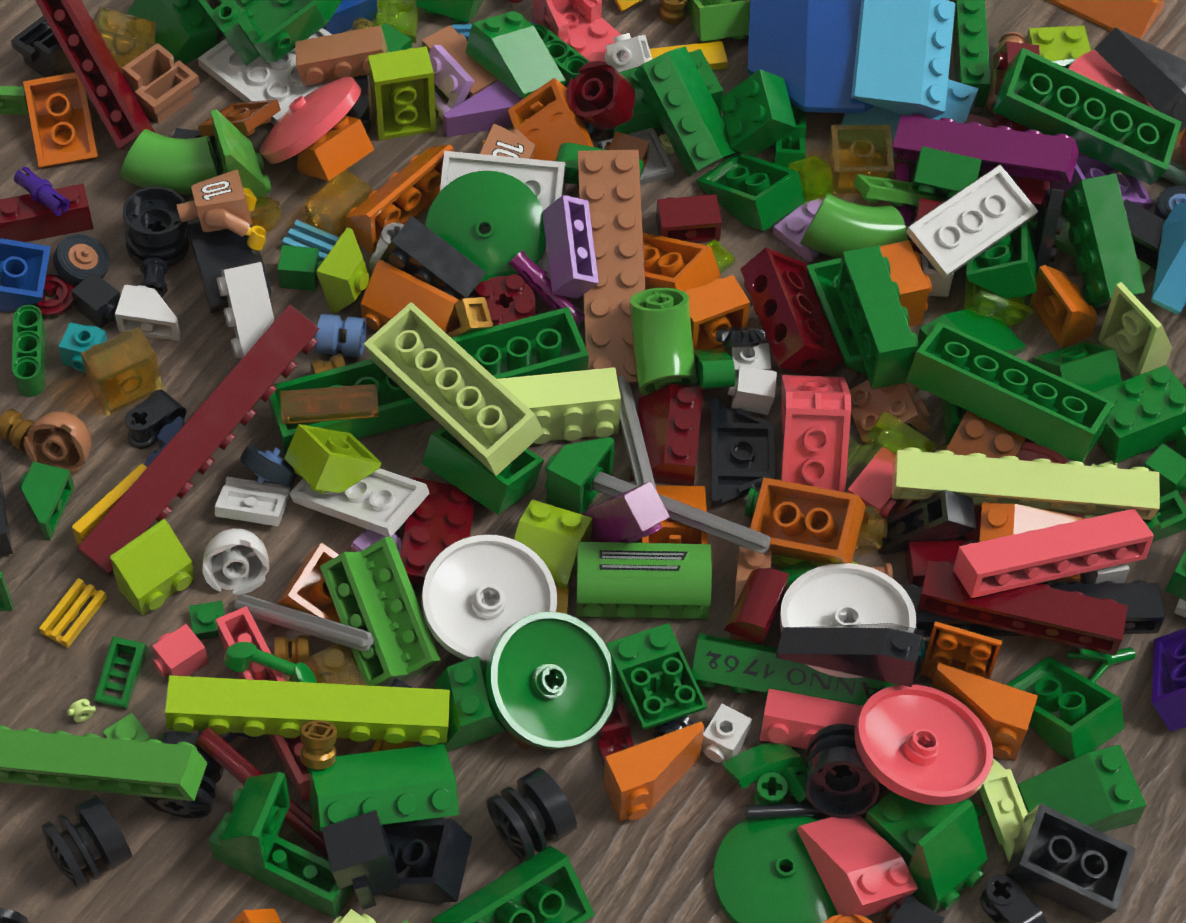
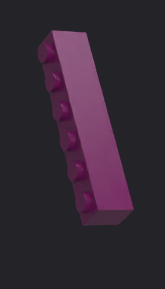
(1018, 152)

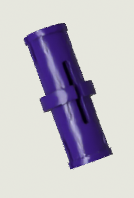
(41, 191)

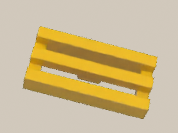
(62, 607)

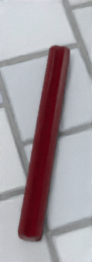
(242, 769)

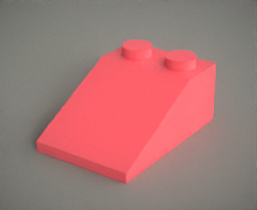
(857, 865)

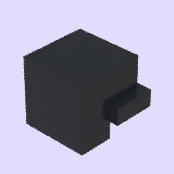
(42, 50)
(361, 857)

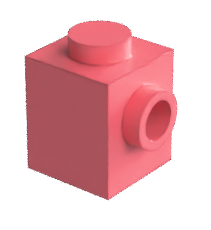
(179, 653)

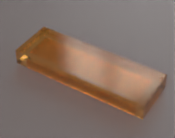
(329, 403)

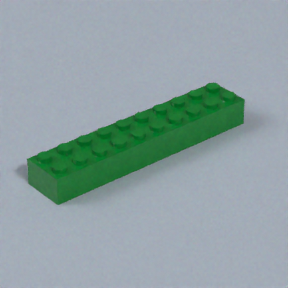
(513, 349)

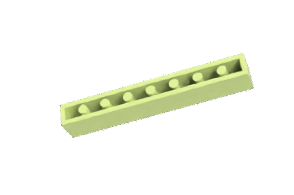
(1028, 483)

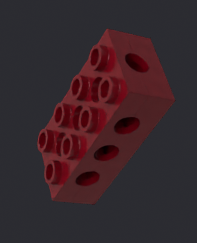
(790, 314)

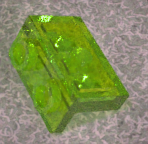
(400, 15)
(986, 303)
(897, 435)

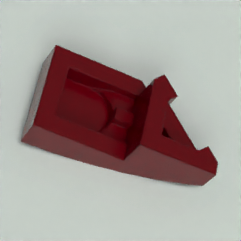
(615, 735)

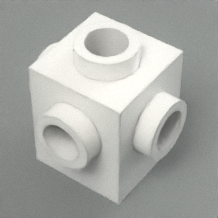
(627, 52)

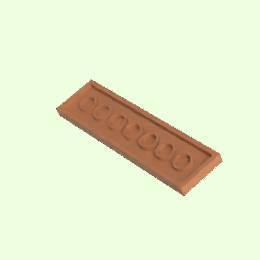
(614, 197)

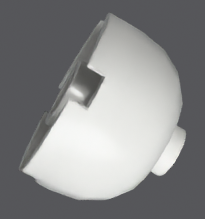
(235, 561)

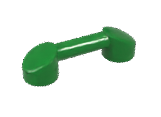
(241, 654)

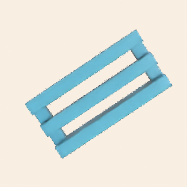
(310, 235)

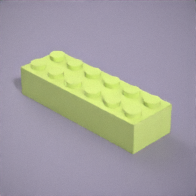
(454, 388)

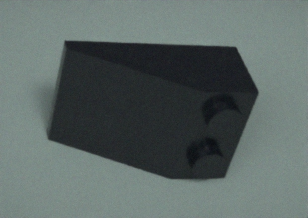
(217, 252)
(428, 859)

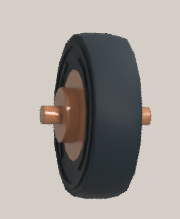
(79, 257)

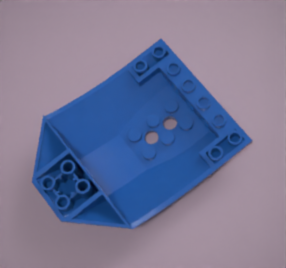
(810, 48)

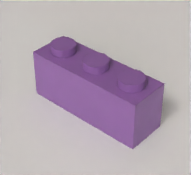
(570, 247)

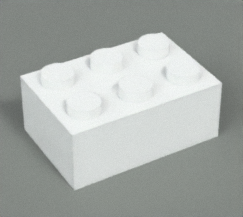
(248, 305)

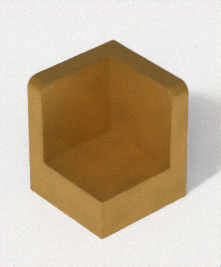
(473, 316)

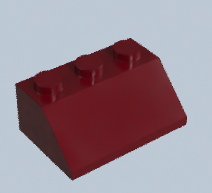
(671, 432)

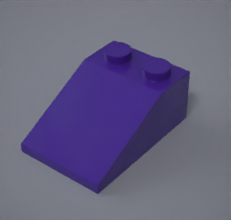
(1170, 679)

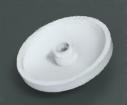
(481, 590)
(845, 597)

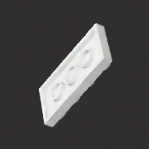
(971, 221)
(375, 503)

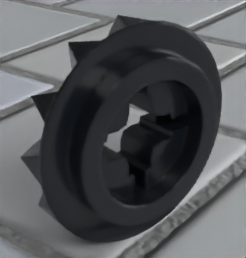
(740, 336)

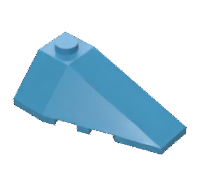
(1170, 276)

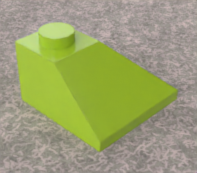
(343, 272)

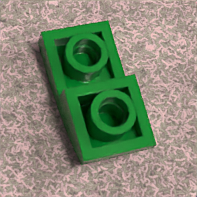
(753, 763)

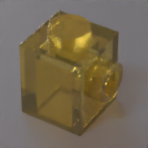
(871, 530)

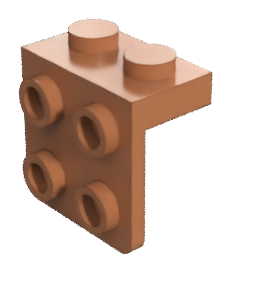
(899, 400)

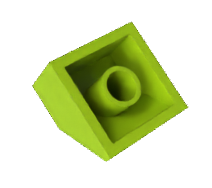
(329, 459)
(554, 538)
(152, 568)

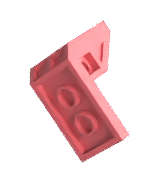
(577, 24)
(815, 430)

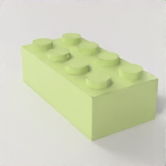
(571, 402)

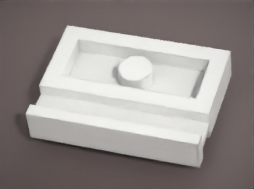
(252, 501)

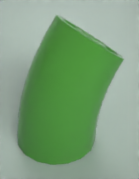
(169, 162)
(851, 226)
(662, 339)

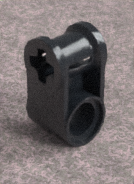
(152, 417)
(1012, 905)

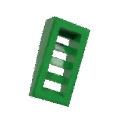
(116, 646)

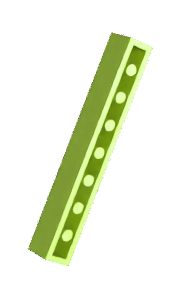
(286, 706)

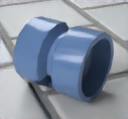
(330, 335)

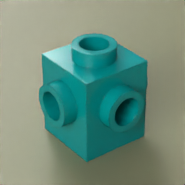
(77, 340)

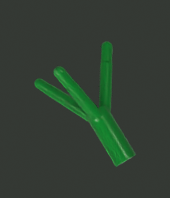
(1122, 655)

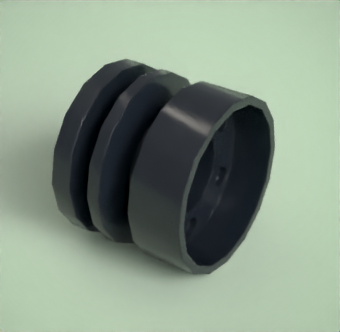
(155, 226)
(836, 775)
(207, 790)
(531, 814)
(87, 841)

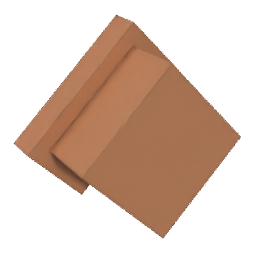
(160, 83)

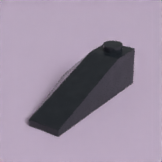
(1149, 70)
(866, 650)

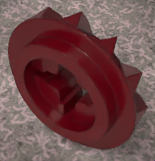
(55, 285)

